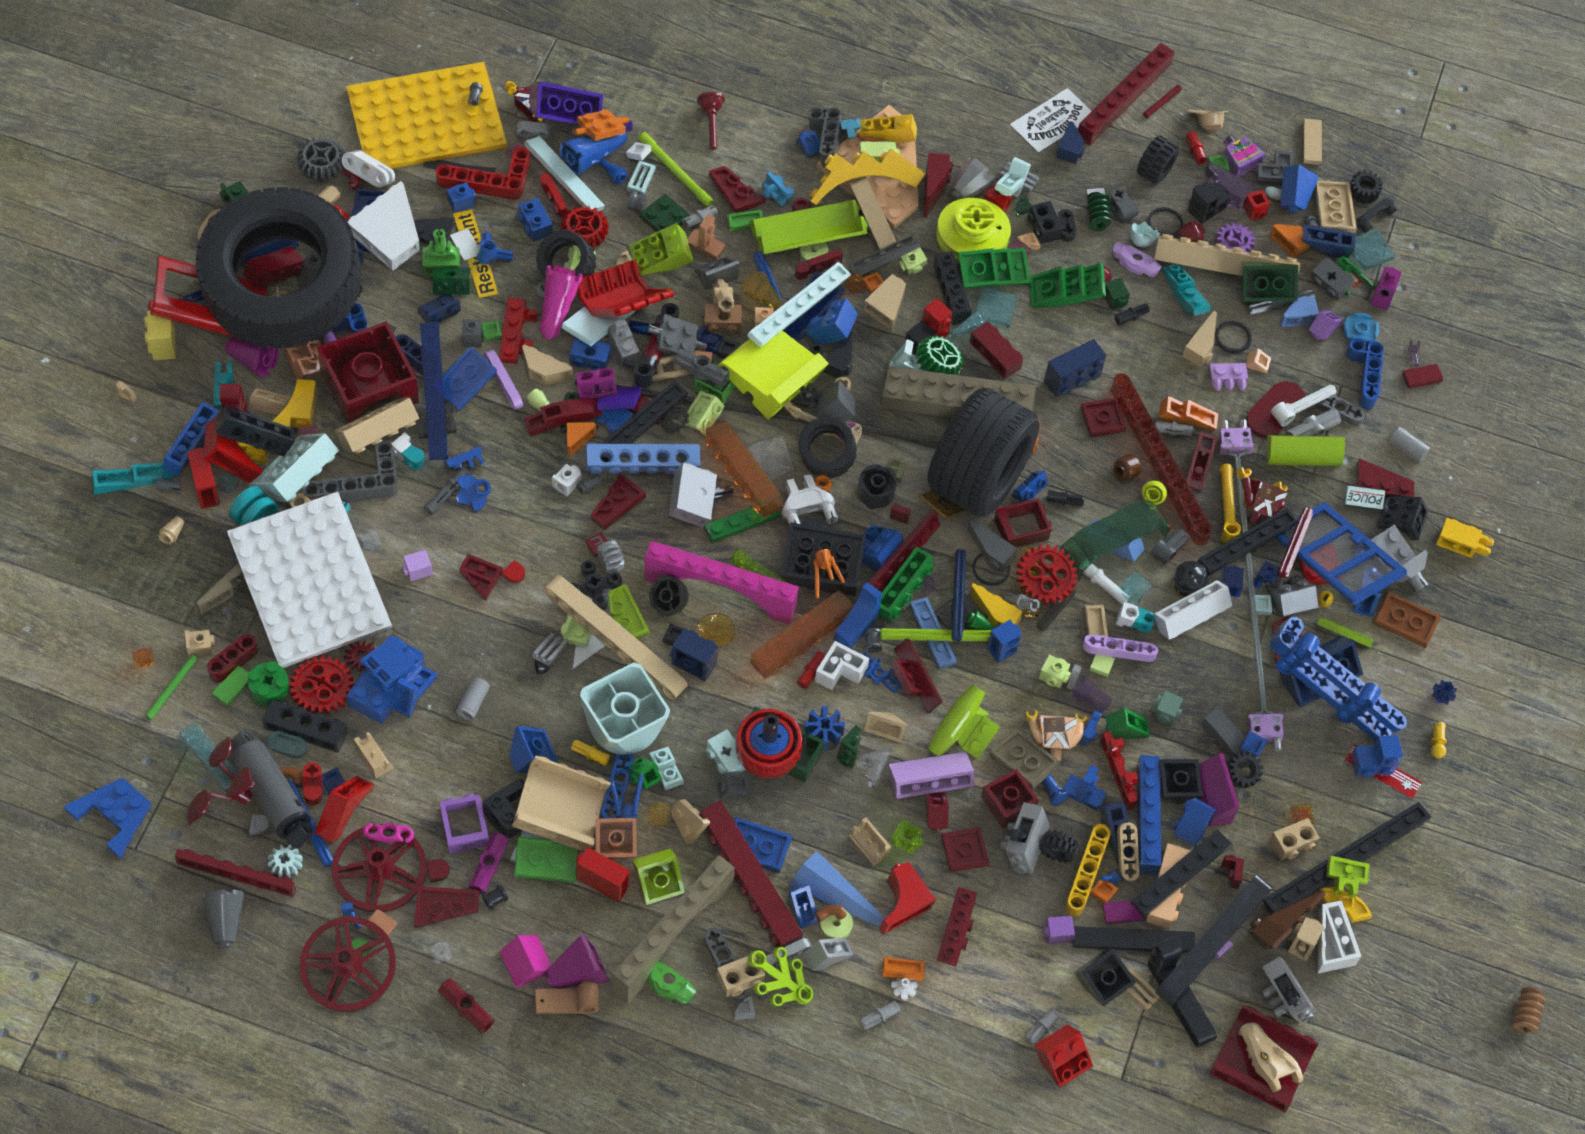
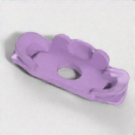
(1146, 265)

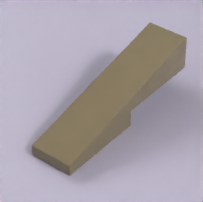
(221, 591)

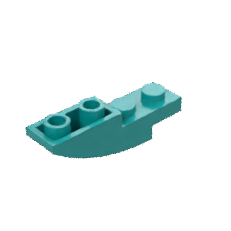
(1184, 290)

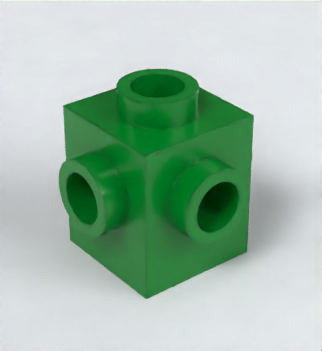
(649, 771)

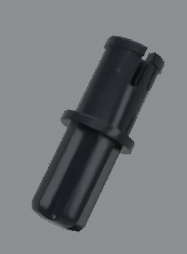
(1131, 314)
(1064, 498)

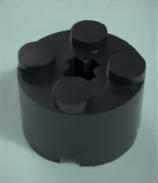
(877, 486)

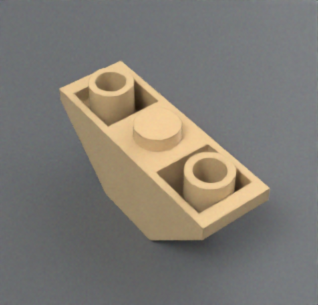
(545, 368)

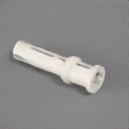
(1097, 576)

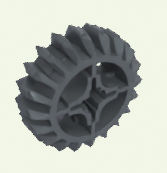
(322, 154)

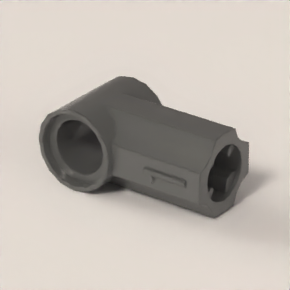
(1167, 548)

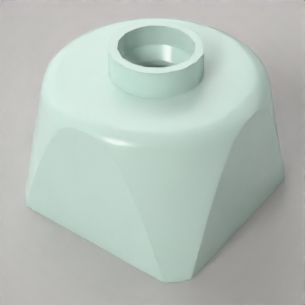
(624, 710)

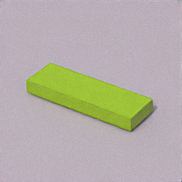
(1346, 632)

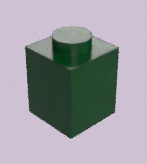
(1116, 293)

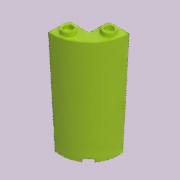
(808, 226)

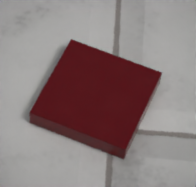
(1103, 417)
(965, 849)

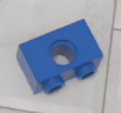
(600, 351)

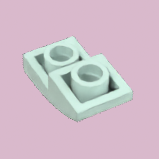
(667, 768)

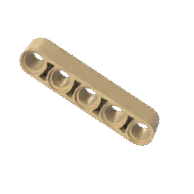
(872, 212)

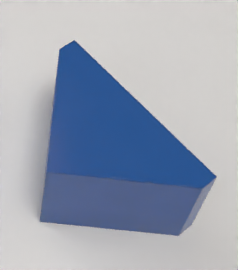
(802, 906)

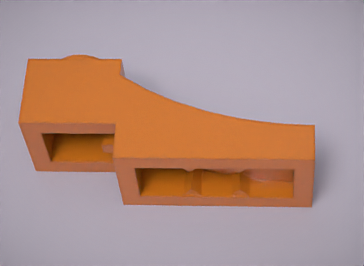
(1188, 413)

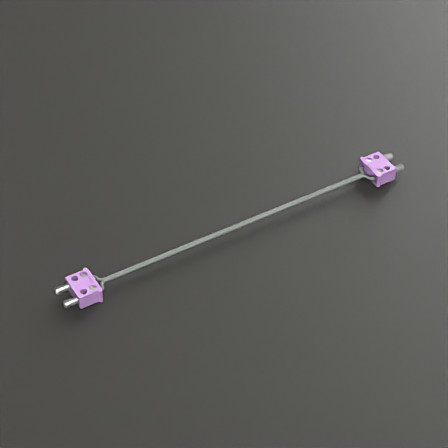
(1268, 725)

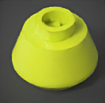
(1154, 492)

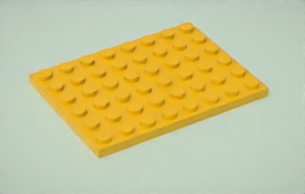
(426, 116)

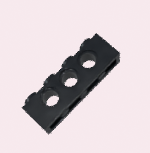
(952, 287)
(254, 431)
(311, 734)

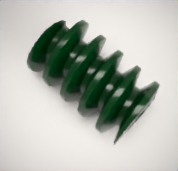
(1098, 211)

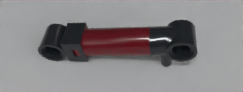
(651, 357)

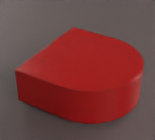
(514, 572)

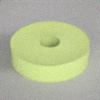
(806, 251)
(831, 931)

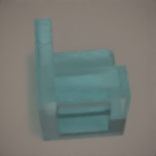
(1136, 587)

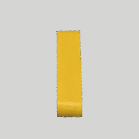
(1086, 879)

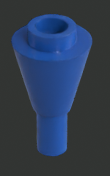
(616, 173)

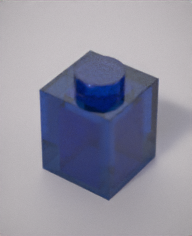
(1233, 579)

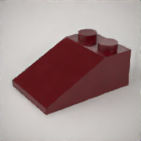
(936, 178)

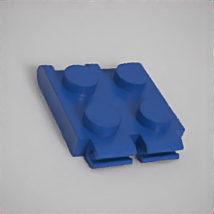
(390, 662)

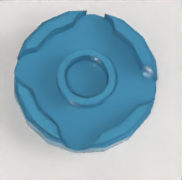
(1360, 326)

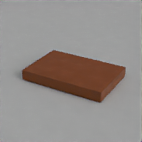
(1407, 619)

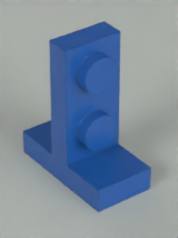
(412, 689)
(1086, 790)

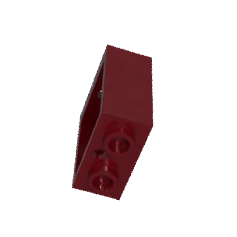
(1033, 506)

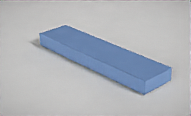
(927, 619)

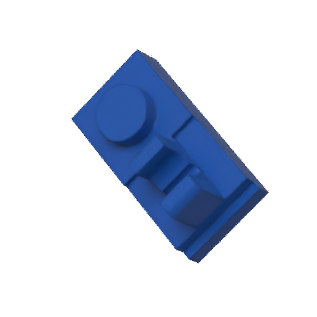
(456, 461)

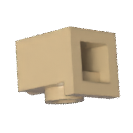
(199, 642)

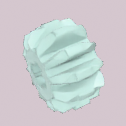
(283, 855)

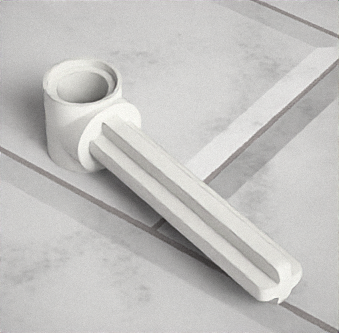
(1286, 412)

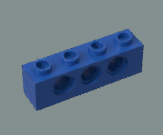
(189, 439)

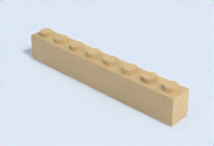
(1210, 257)

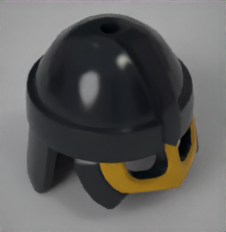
(1187, 584)

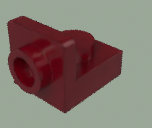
(1235, 868)

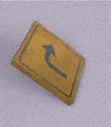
(941, 505)

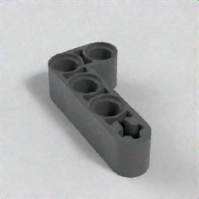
(829, 123)

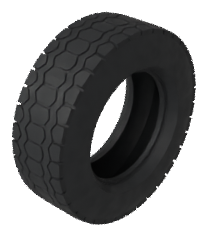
(273, 217)

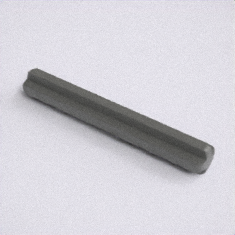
(1270, 305)

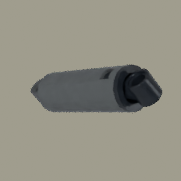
(272, 790)

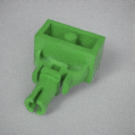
(440, 254)

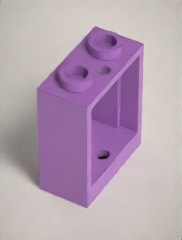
(468, 841)

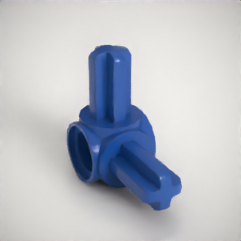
(488, 250)

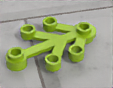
(783, 978)

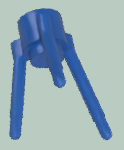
(628, 811)

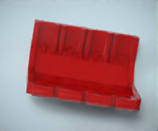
(618, 291)

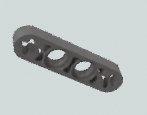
(710, 944)

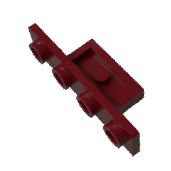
(914, 677)
(956, 928)

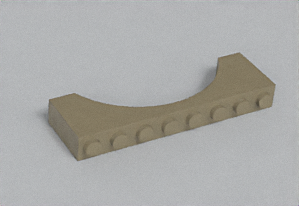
(707, 889)

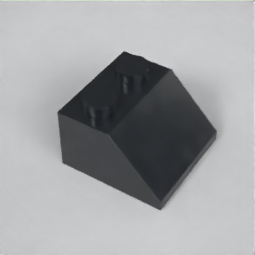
(1105, 976)

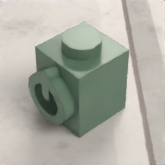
(1167, 708)

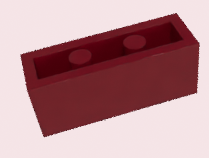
(273, 267)
(996, 350)

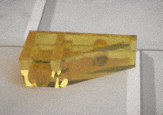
(760, 289)

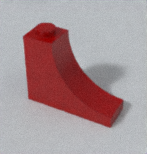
(229, 455)
(340, 807)
(910, 894)

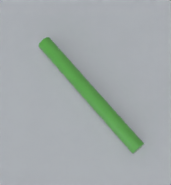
(171, 687)

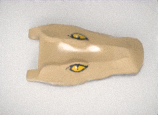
(1268, 1058)

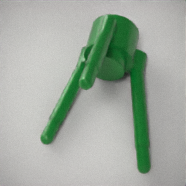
(1347, 266)

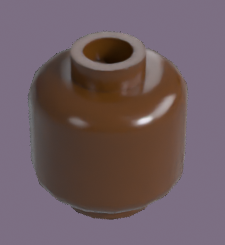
(1127, 467)

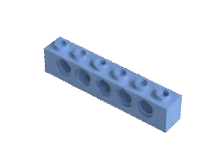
(632, 452)

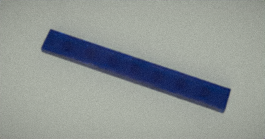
(434, 391)

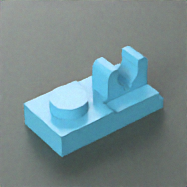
(851, 125)

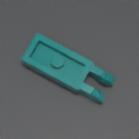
(219, 378)

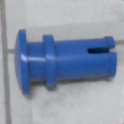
(1056, 793)

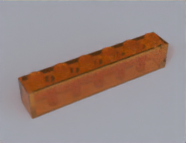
(744, 469)
(801, 635)

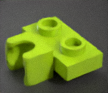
(1347, 874)

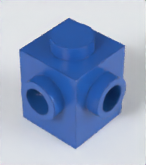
(461, 197)

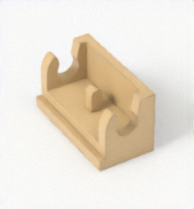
(372, 756)
(870, 842)

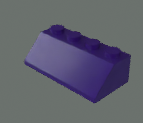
(562, 102)

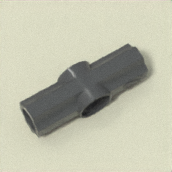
(701, 367)

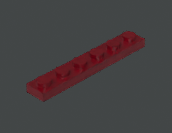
(916, 538)
(230, 871)

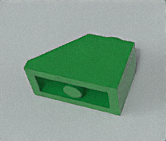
(1127, 725)

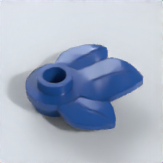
(614, 418)
(470, 494)

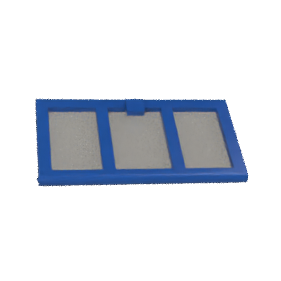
(1344, 555)

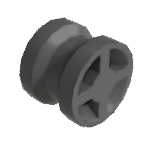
(637, 201)

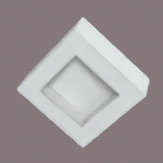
(638, 151)

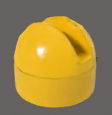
(1328, 602)

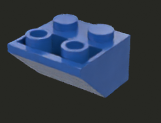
(880, 545)

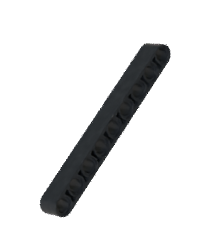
(1213, 940)

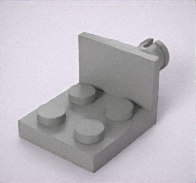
(1395, 545)

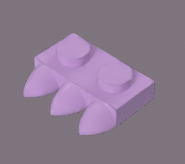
(1228, 375)

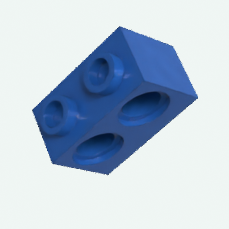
(1004, 641)

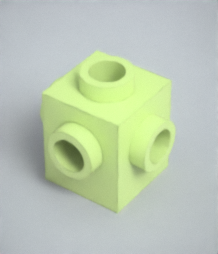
(916, 265)
(1055, 671)

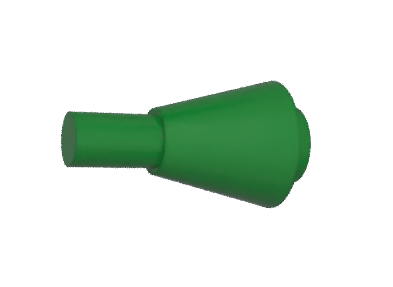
(978, 621)

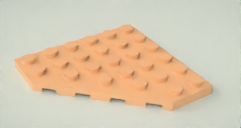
(894, 197)

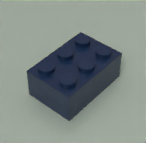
(1075, 368)

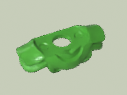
(679, 990)

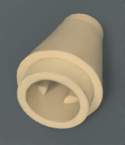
(171, 531)

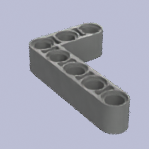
(360, 483)

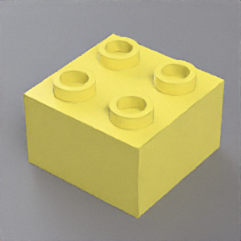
(160, 337)

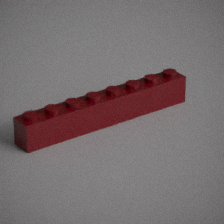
(1125, 94)
(750, 876)

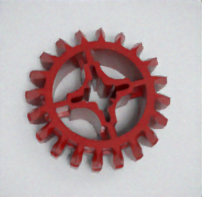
(585, 220)

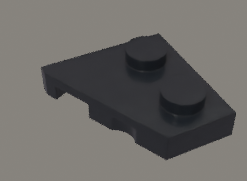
(426, 227)

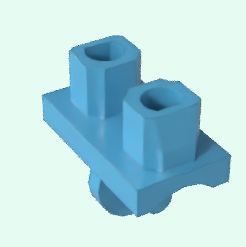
(774, 188)

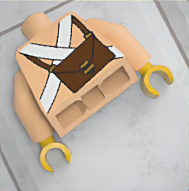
(1056, 732)

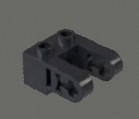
(500, 811)

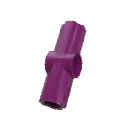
(493, 853)

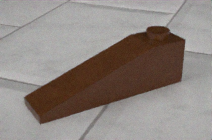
(1275, 927)

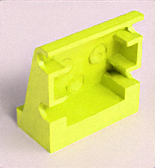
(773, 371)

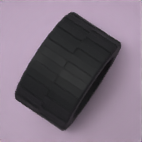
(560, 239)
(827, 425)

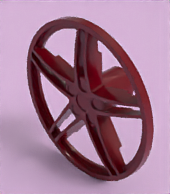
(378, 866)
(347, 963)

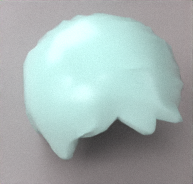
(1143, 235)

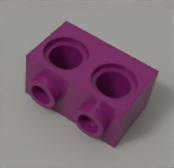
(596, 383)

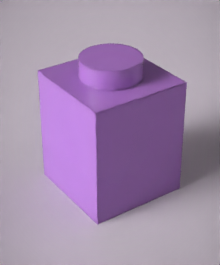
(1059, 930)

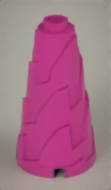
(559, 293)

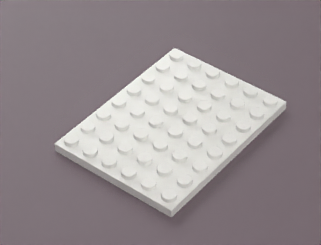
(309, 580)

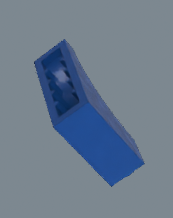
(860, 618)

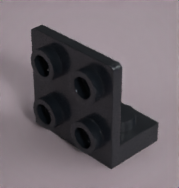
(1405, 513)

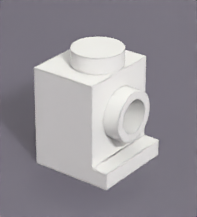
(566, 479)

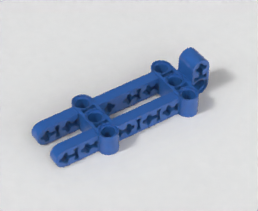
(1351, 703)

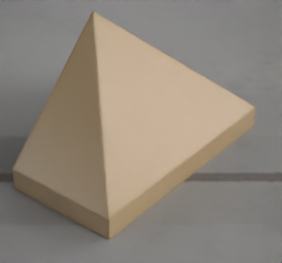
(885, 725)

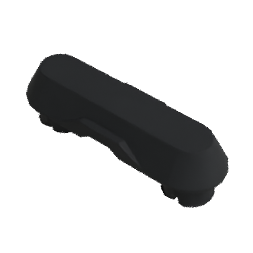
(1364, 220)

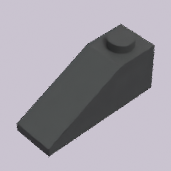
(995, 550)

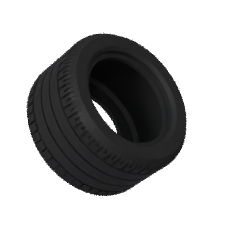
(983, 451)

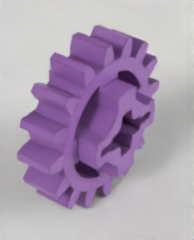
(1235, 237)

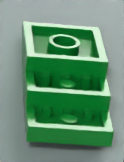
(994, 268)
(1067, 286)

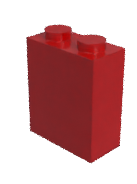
(203, 478)
(602, 874)

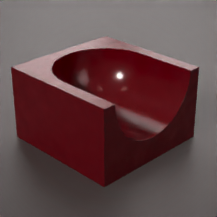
(366, 370)

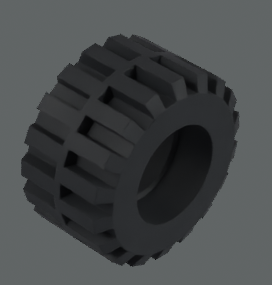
(1158, 159)

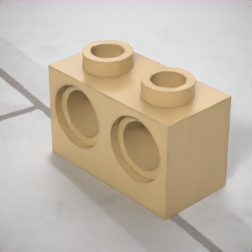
(1291, 835)
(738, 971)

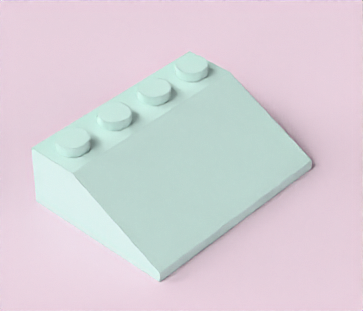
(294, 470)

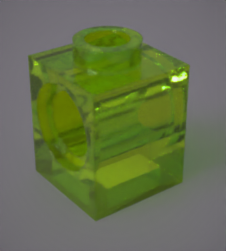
(906, 828)

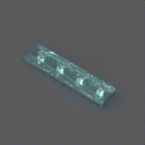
(202, 748)

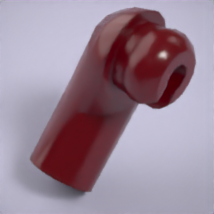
(355, 180)

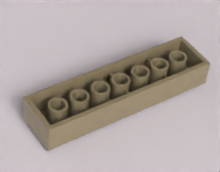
(943, 393)

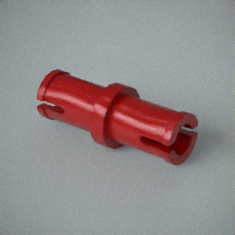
(1196, 148)
(810, 670)

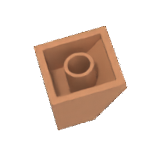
(616, 837)

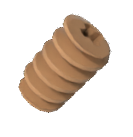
(1529, 1010)

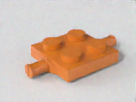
(601, 125)

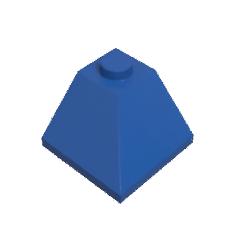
(527, 744)

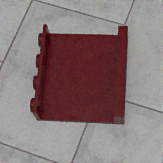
(1237, 1069)

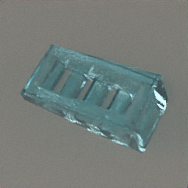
(970, 324)

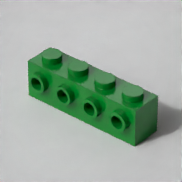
(904, 584)

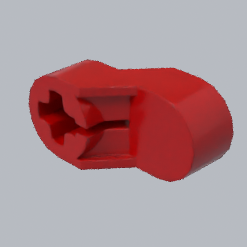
(312, 774)

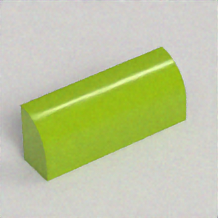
(1305, 450)

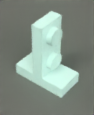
(1014, 179)
(904, 358)

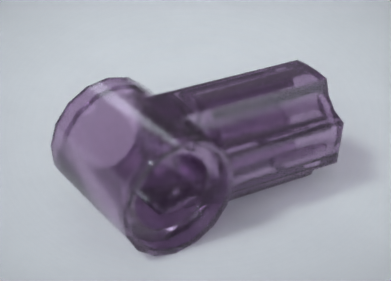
(1087, 691)

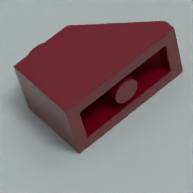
(937, 811)

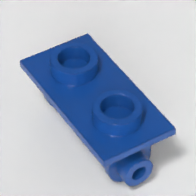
(1035, 483)

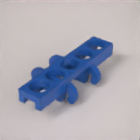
(882, 678)

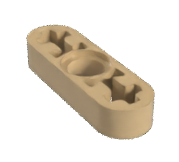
(1133, 866)

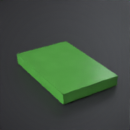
(545, 860)

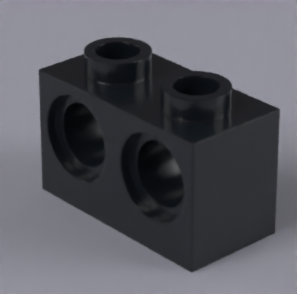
(1045, 222)

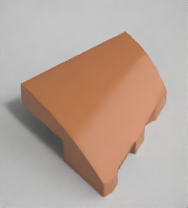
(304, 360)

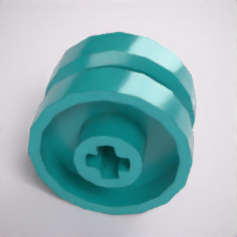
(252, 506)

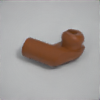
(294, 773)
(828, 910)

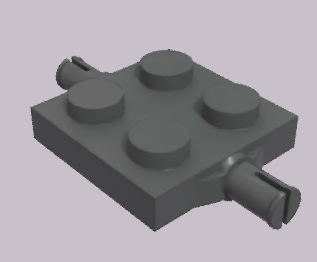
(676, 335)

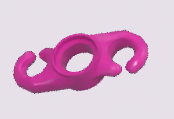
(398, 829)

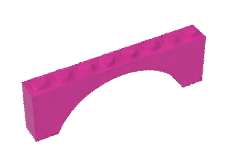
(774, 596)

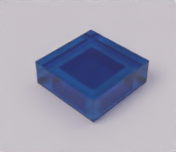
(332, 780)

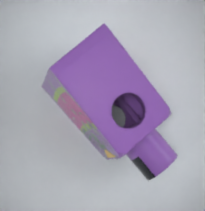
(1242, 155)

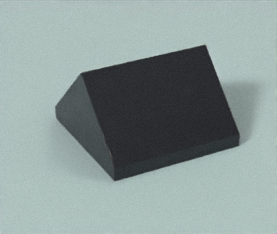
(1180, 780)

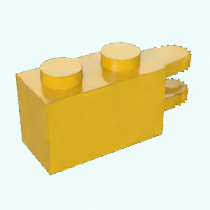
(1463, 539)

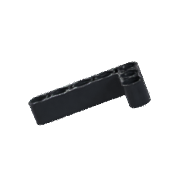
(1187, 1008)

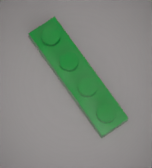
(737, 523)

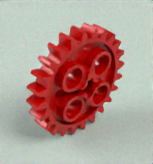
(1034, 584)
(321, 685)

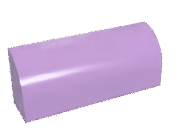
(931, 775)

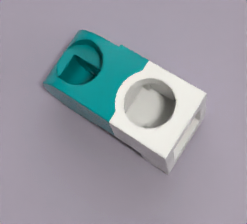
(408, 453)
(1135, 617)

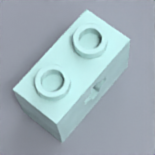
(724, 744)

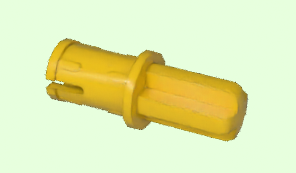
(590, 752)

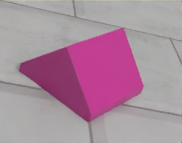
(525, 959)

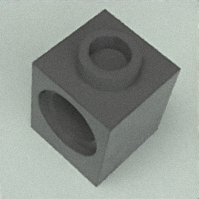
(471, 333)

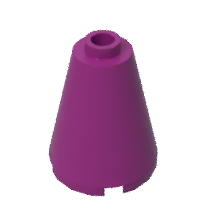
(253, 357)

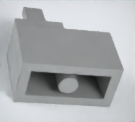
(623, 342)

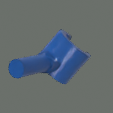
(1113, 877)
(347, 908)

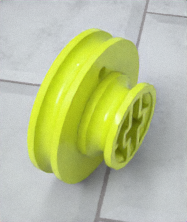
(971, 226)

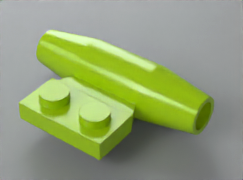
(965, 726)

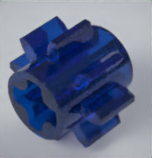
(1444, 692)

